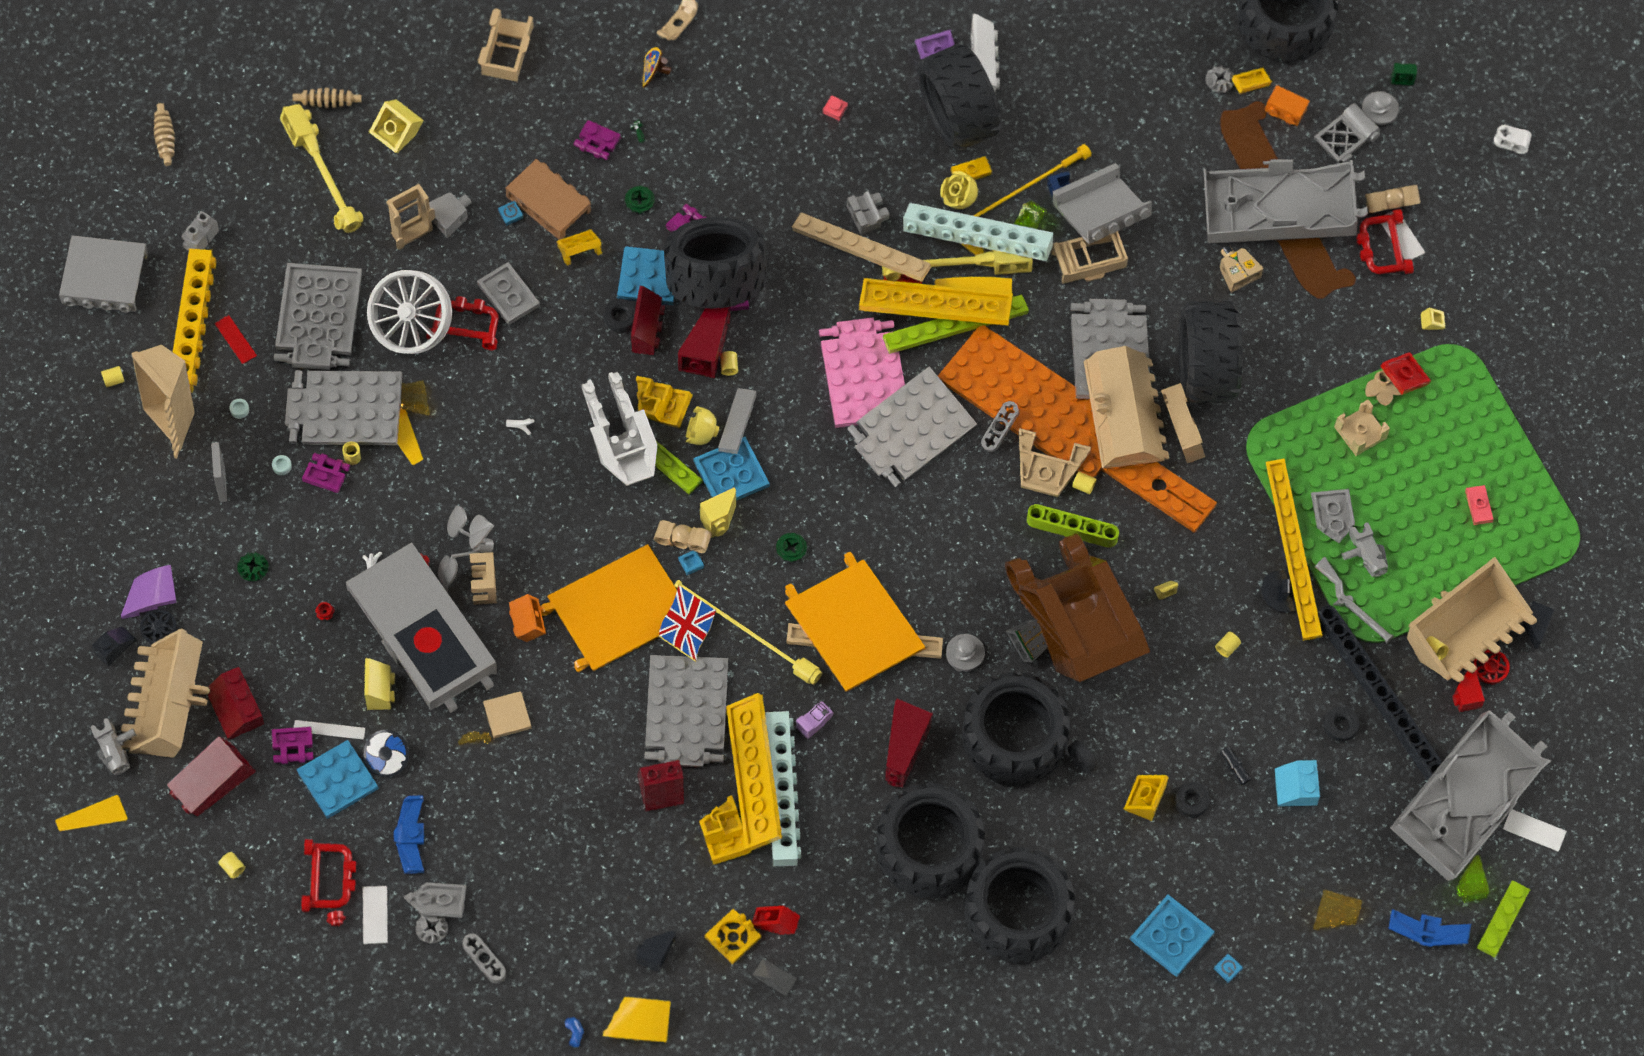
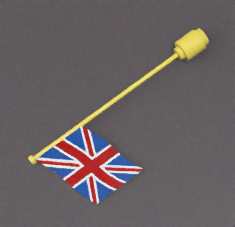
(691, 620)

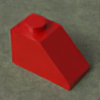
(1469, 693)
(776, 919)

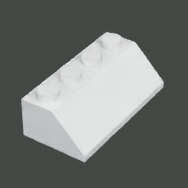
(983, 46)

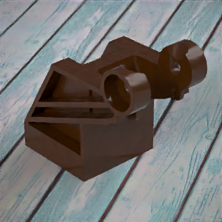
(1080, 612)

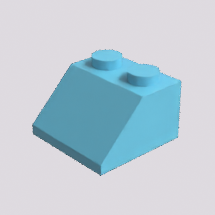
(1297, 784)

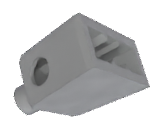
(449, 212)

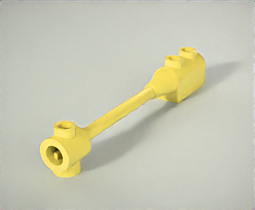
(303, 133)
(1001, 261)

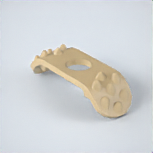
(685, 13)

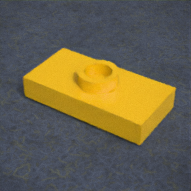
(1251, 80)
(976, 168)

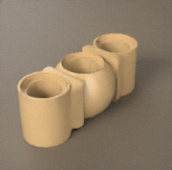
(1392, 198)
(682, 536)

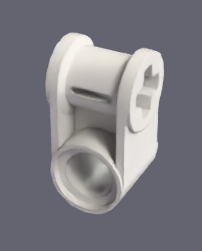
(1514, 139)

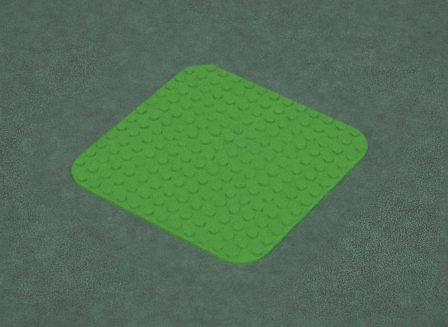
(1415, 486)

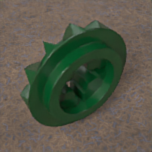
(633, 194)
(794, 540)
(257, 572)

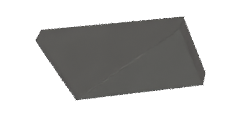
(774, 977)

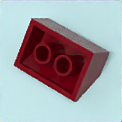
(647, 322)
(234, 704)

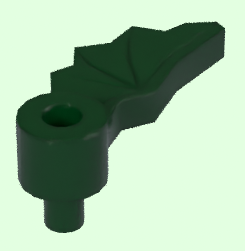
(637, 124)

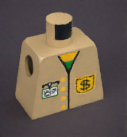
(1239, 268)

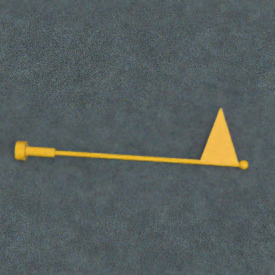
(1083, 152)

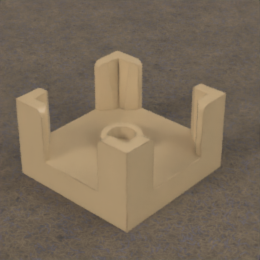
(1361, 429)
(486, 572)

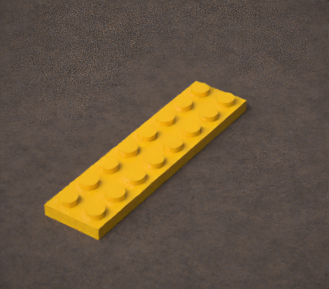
(936, 301)
(754, 772)

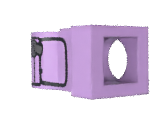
(814, 719)

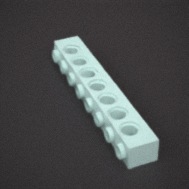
(978, 231)
(781, 722)

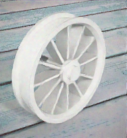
(409, 311)

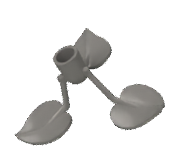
(478, 530)

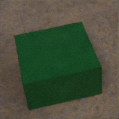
(1404, 74)

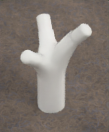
(520, 424)
(371, 560)

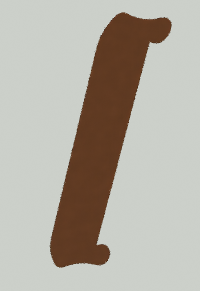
(1304, 255)

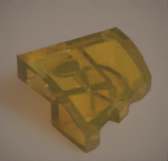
(414, 397)
(1336, 910)

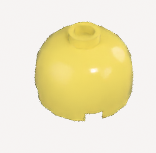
(959, 190)
(701, 427)

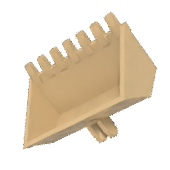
(1470, 621)

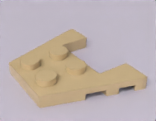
(1044, 472)

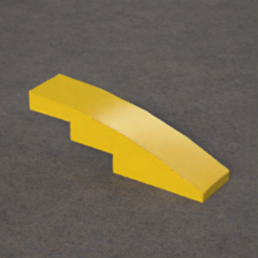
(979, 283)

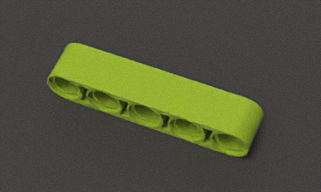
(1065, 519)

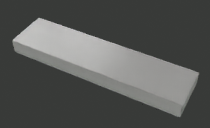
(737, 421)

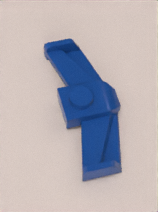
(410, 834)
(1429, 930)

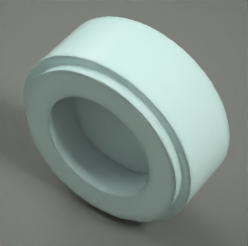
(239, 408)
(281, 465)

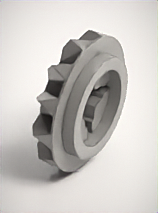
(1222, 85)
(431, 936)

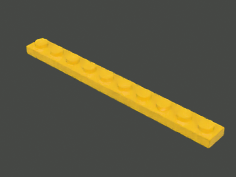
(1293, 549)

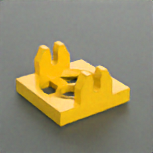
(580, 243)
(733, 955)

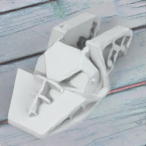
(633, 453)

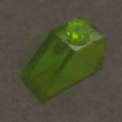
(1030, 215)
(1473, 882)

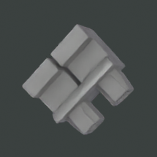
(865, 213)
(200, 232)

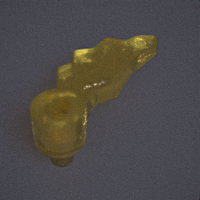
(473, 736)

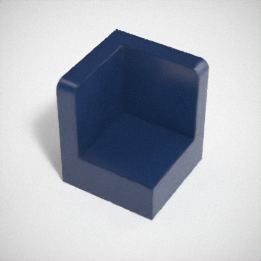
(1058, 181)

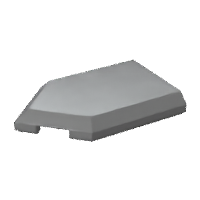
(1333, 513)
(439, 899)

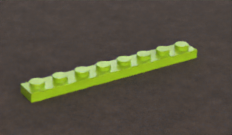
(940, 329)

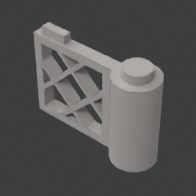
(1358, 123)

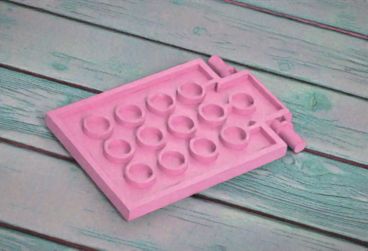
(859, 368)

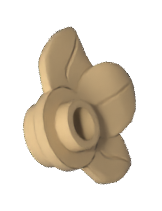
(1382, 390)

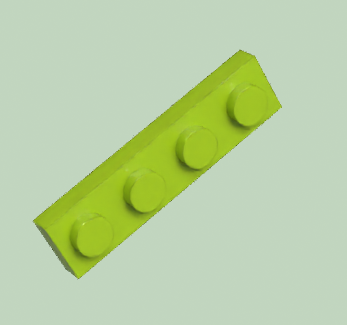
(1503, 918)

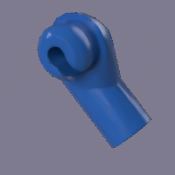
(577, 1030)

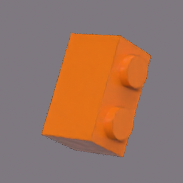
(1286, 105)
(527, 618)

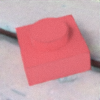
(835, 108)

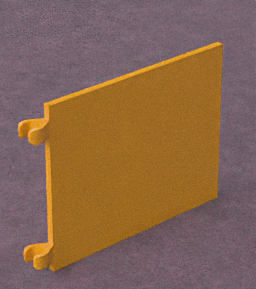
(614, 607)
(854, 624)

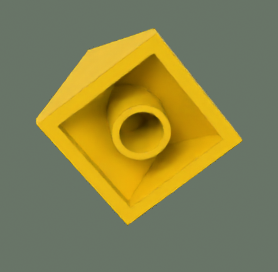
(1146, 795)

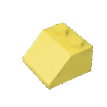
(395, 125)
(718, 512)
(378, 685)

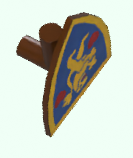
(654, 63)

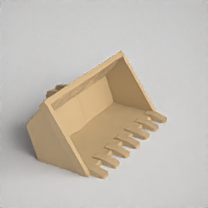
(165, 392)
(1124, 407)
(164, 695)

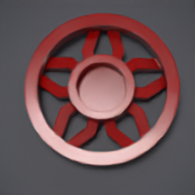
(1492, 667)

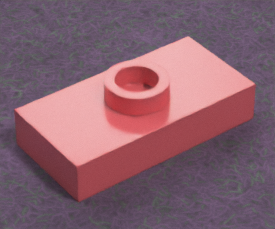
(1479, 505)

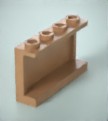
(547, 198)

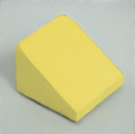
(1432, 319)
(1166, 589)

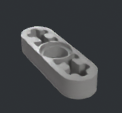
(1012, 417)
(485, 950)

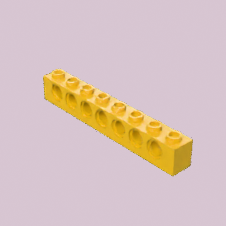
(196, 260)

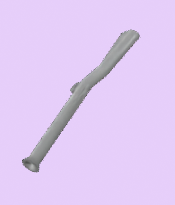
(1328, 571)

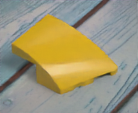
(662, 402)
(724, 832)
(640, 1020)

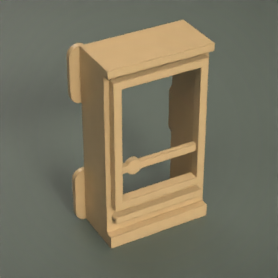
(506, 28)
(416, 226)
(1092, 271)
(1183, 423)

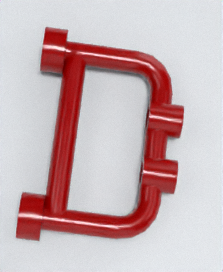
(1367, 254)
(489, 341)
(348, 885)

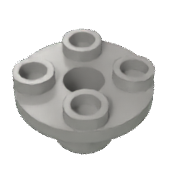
(1381, 108)
(965, 652)

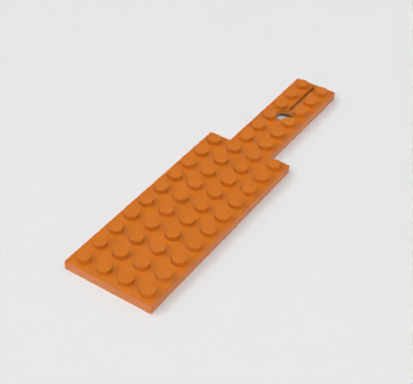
(995, 371)

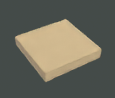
(507, 715)

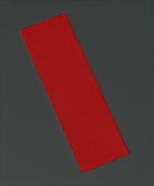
(235, 339)

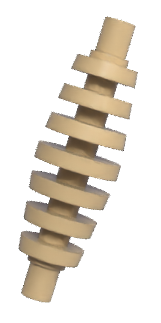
(327, 97)
(164, 134)

